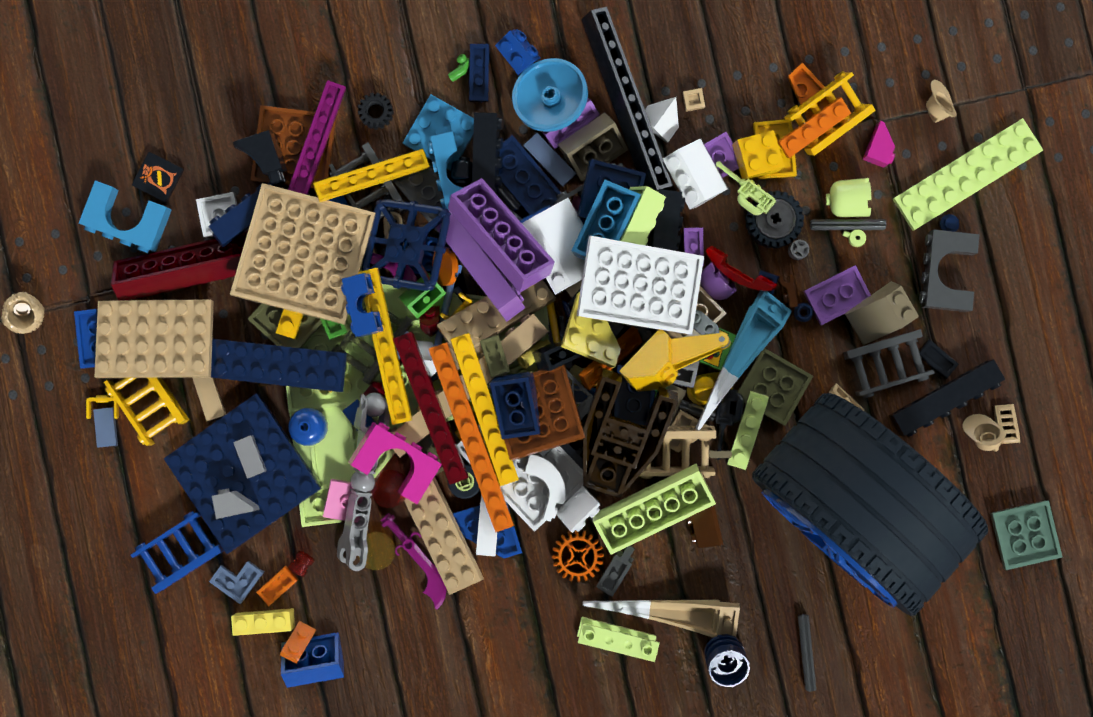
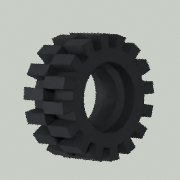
(371, 100)

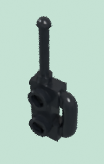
(724, 415)

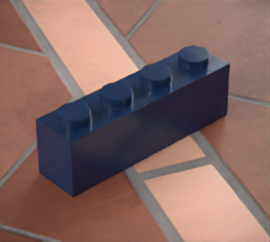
(235, 220)

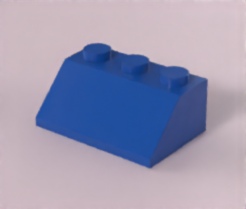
(319, 662)

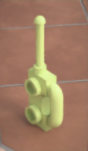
(750, 189)

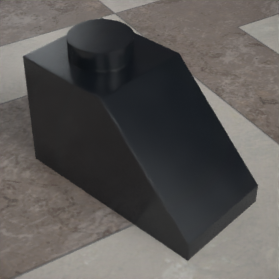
(553, 356)

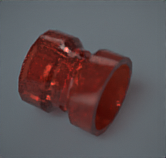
(301, 563)

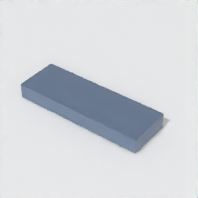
(549, 160)

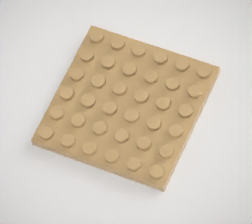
(301, 253)

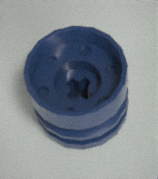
(726, 660)

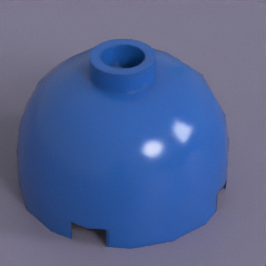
(316, 425)

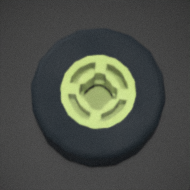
(468, 488)

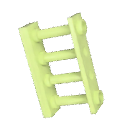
(618, 639)

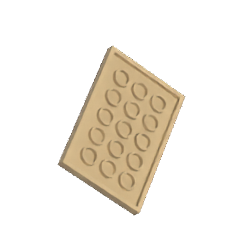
(154, 339)

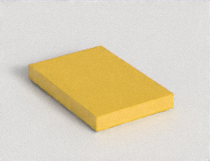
(781, 129)

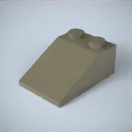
(881, 313)

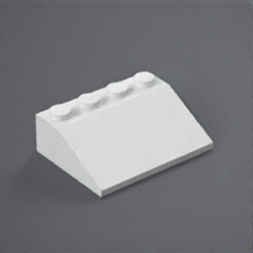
(557, 232)

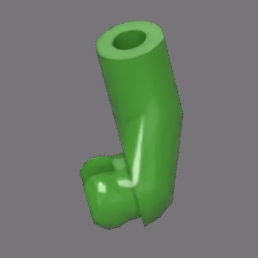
(462, 68)

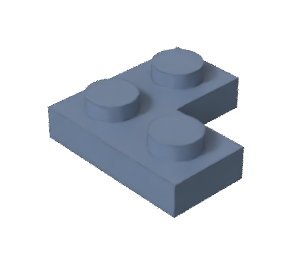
(237, 586)

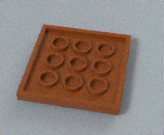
(291, 130)
(557, 416)

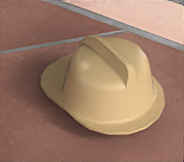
(940, 102)
(984, 432)

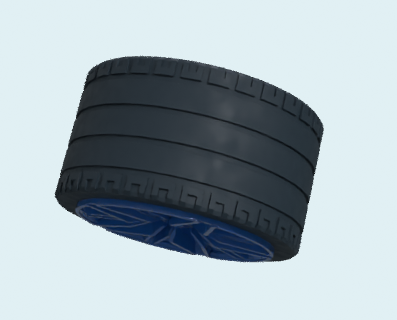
(870, 503)

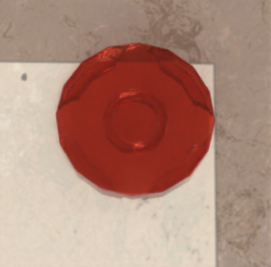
(386, 488)

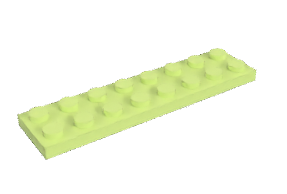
(967, 174)

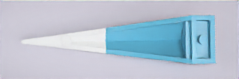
(758, 328)

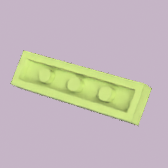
(748, 430)

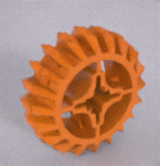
(564, 566)

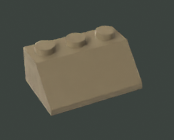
(595, 141)

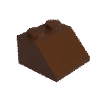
(705, 528)

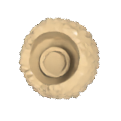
(22, 313)

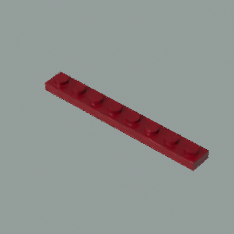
(431, 408)

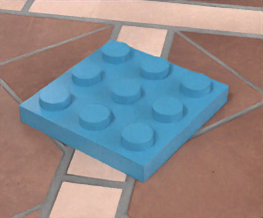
(440, 118)

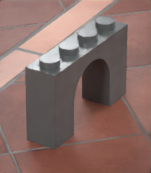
(935, 293)

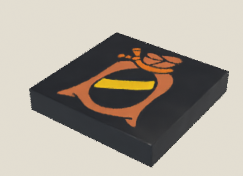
(157, 177)

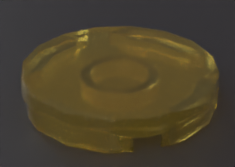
(380, 550)

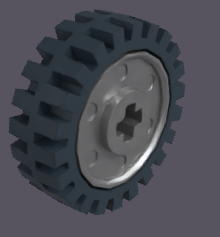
(782, 232)

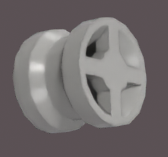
(801, 247)

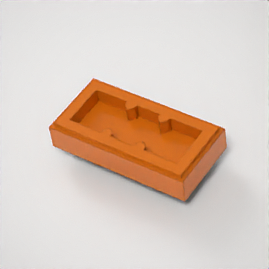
(277, 585)

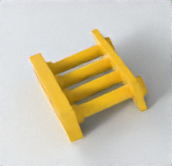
(860, 112)
(166, 399)

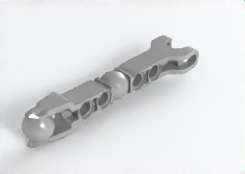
(355, 535)

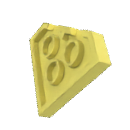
(591, 338)

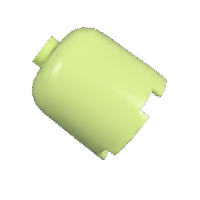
(850, 198)

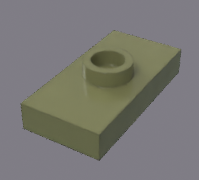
(494, 356)

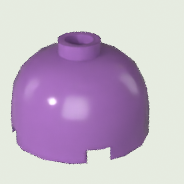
(716, 283)

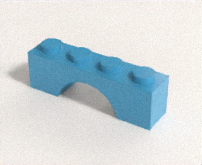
(444, 150)

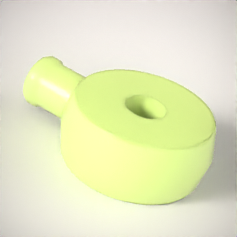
(852, 237)

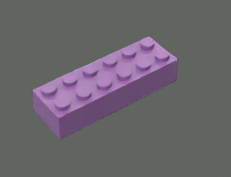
(501, 235)
(483, 270)

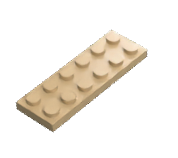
(484, 320)
(444, 539)

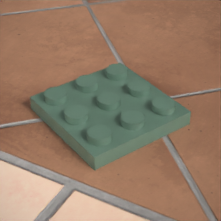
(1026, 535)

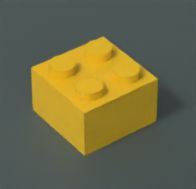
(758, 155)

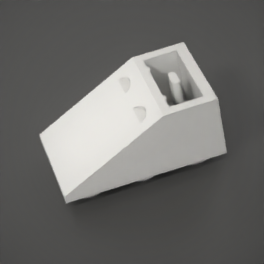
(578, 509)

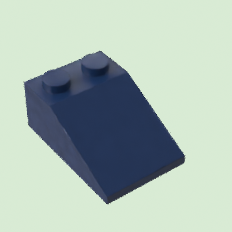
(516, 404)

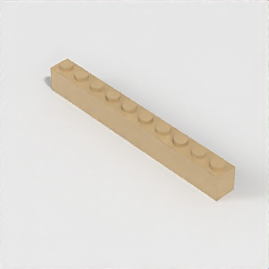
(514, 345)

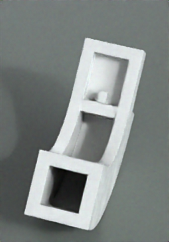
(552, 479)

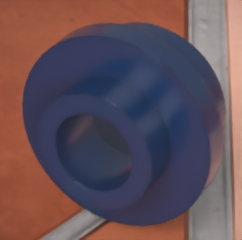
(809, 312)

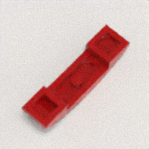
(718, 259)

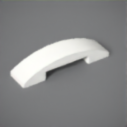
(486, 534)

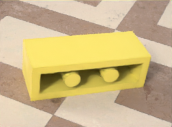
(263, 622)

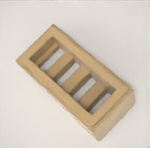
(1015, 436)

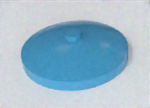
(550, 95)

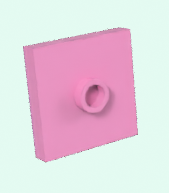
(337, 500)

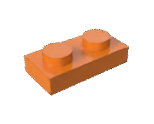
(297, 642)

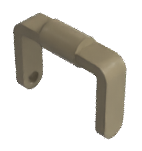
(720, 454)

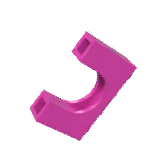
(422, 467)

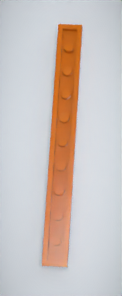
(471, 437)

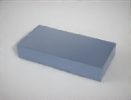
(105, 427)

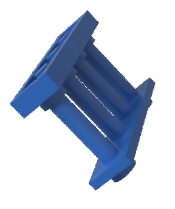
(194, 560)

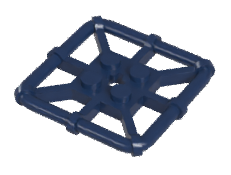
(415, 236)

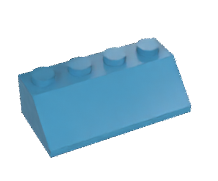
(607, 216)

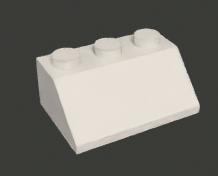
(695, 174)

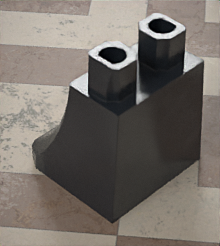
(266, 153)

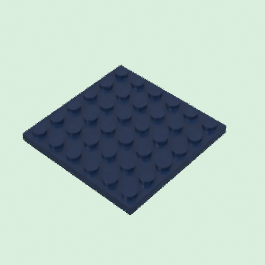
(212, 464)

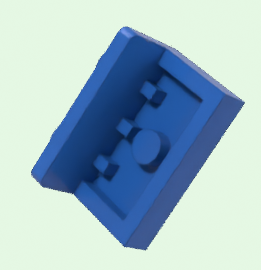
(517, 50)

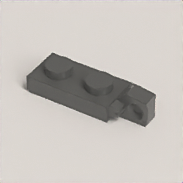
(616, 571)

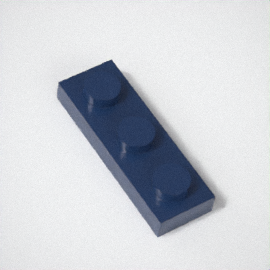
(479, 73)

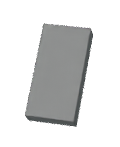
(250, 456)

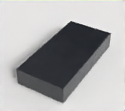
(937, 359)

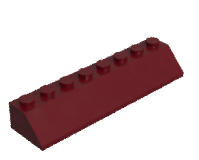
(176, 268)

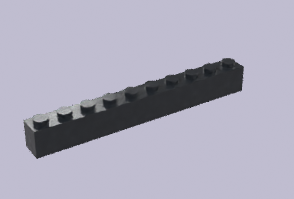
(625, 98)

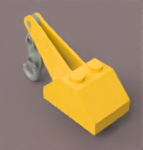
(662, 357)

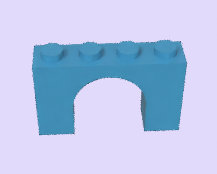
(98, 217)

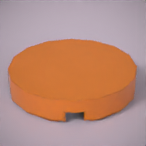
(448, 268)

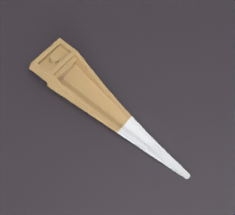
(700, 616)

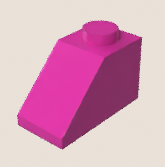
(880, 147)

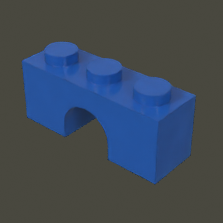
(355, 290)

